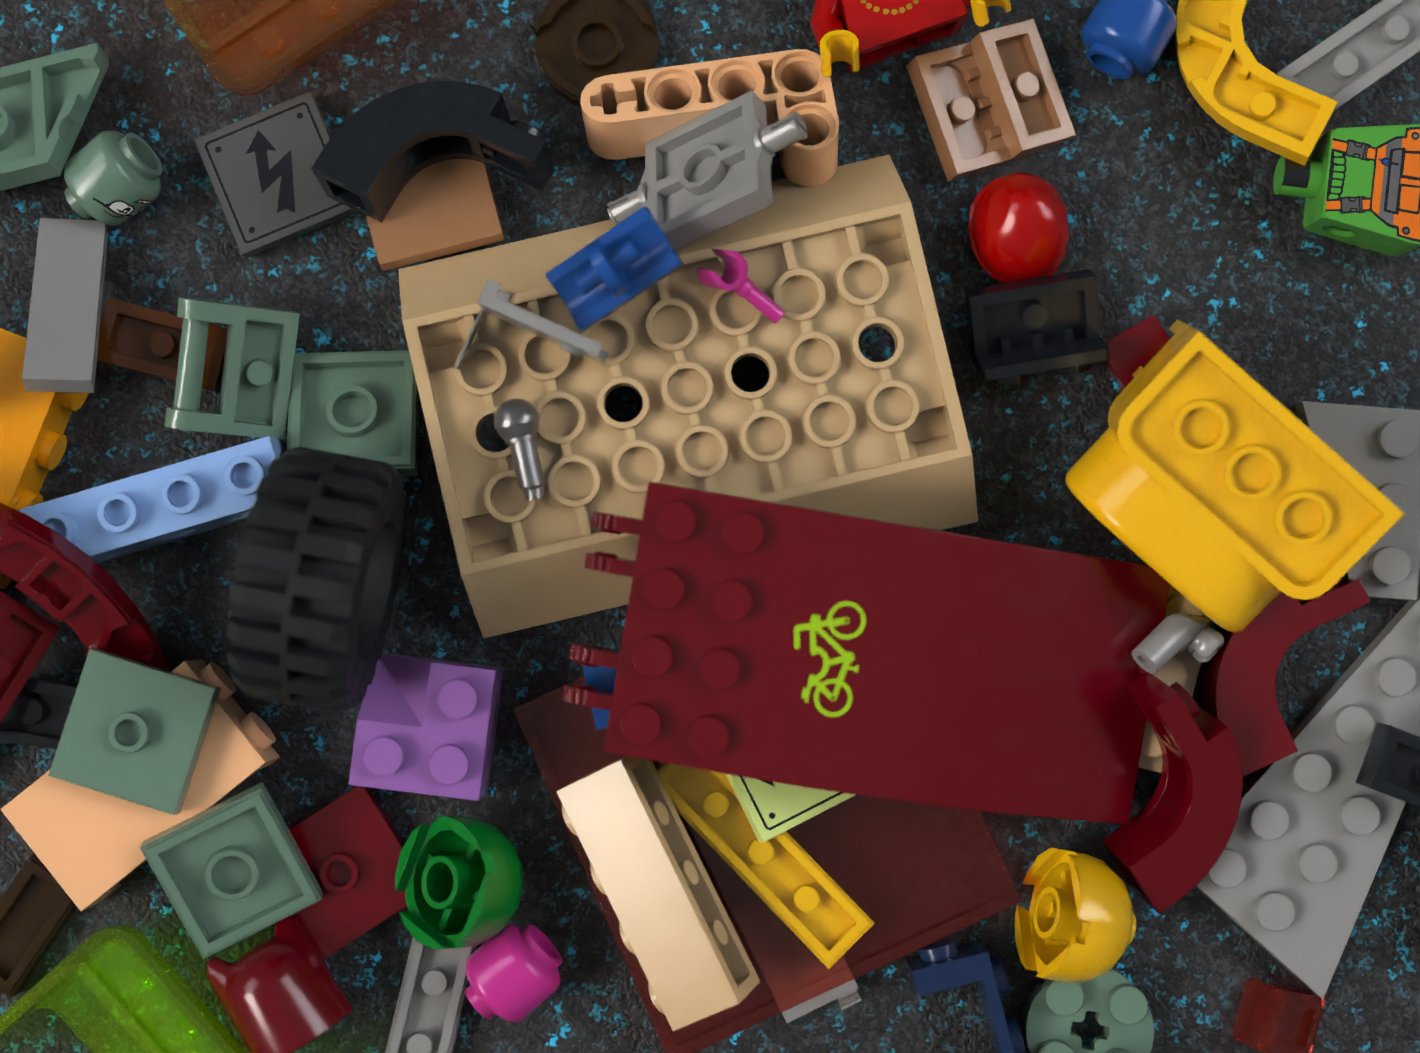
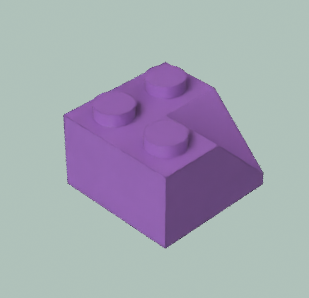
(427, 727)

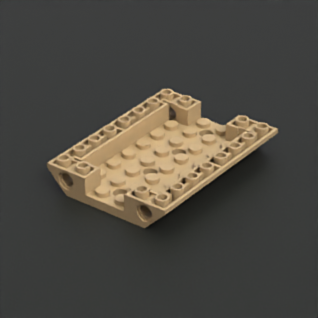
(816, 436)

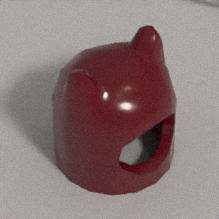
(279, 991)

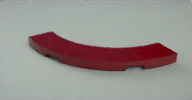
(74, 589)

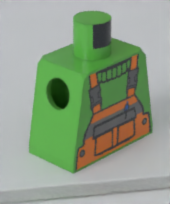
(1360, 187)

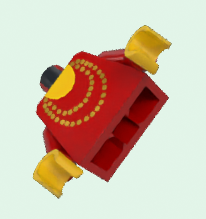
(880, 29)

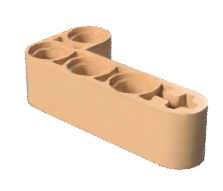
(637, 106)

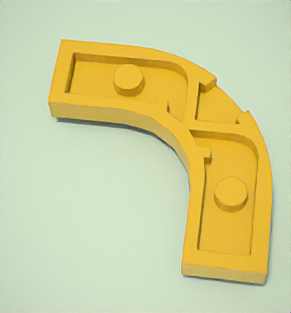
(1239, 89)

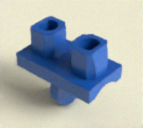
(614, 268)

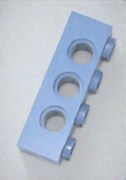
(162, 502)

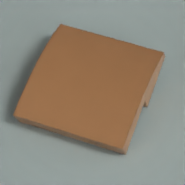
(990, 100)
(438, 214)

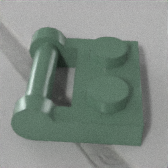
(254, 370)

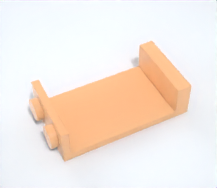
(96, 838)

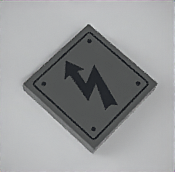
(267, 176)

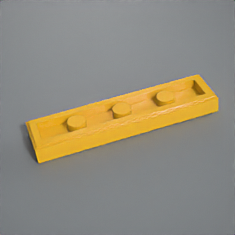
(775, 870)

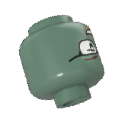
(112, 177)

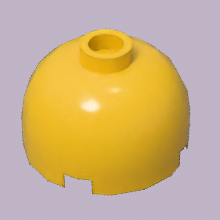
(1075, 919)

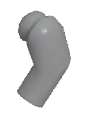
(1178, 634)

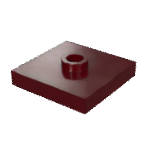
(355, 863)

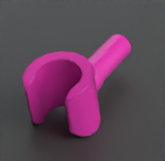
(736, 280)

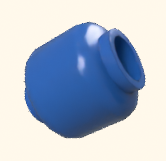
(1128, 35)

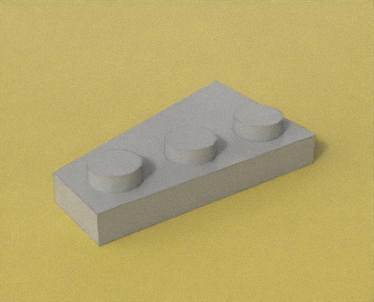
(1386, 452)

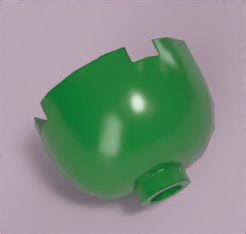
(458, 882)

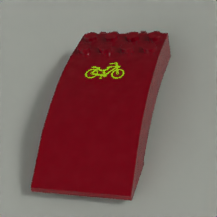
(875, 657)

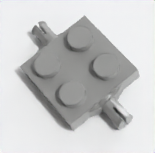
(710, 170)

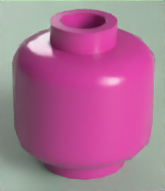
(513, 973)

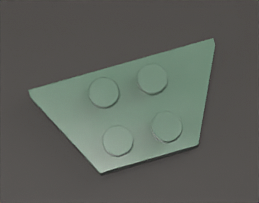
(44, 111)

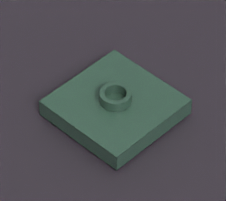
(356, 406)
(134, 731)
(232, 870)

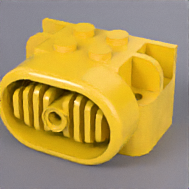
(1225, 486)

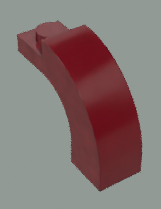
(1241, 677)
(1194, 805)

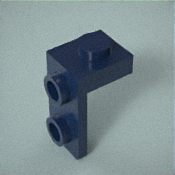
(950, 965)

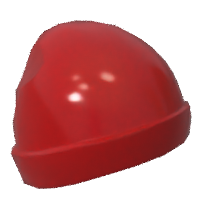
(1018, 228)

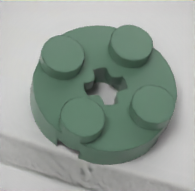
(1117, 1005)

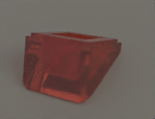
(1277, 1018)

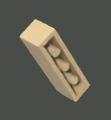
(658, 890)

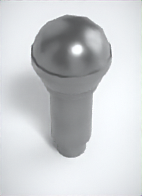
(518, 425)

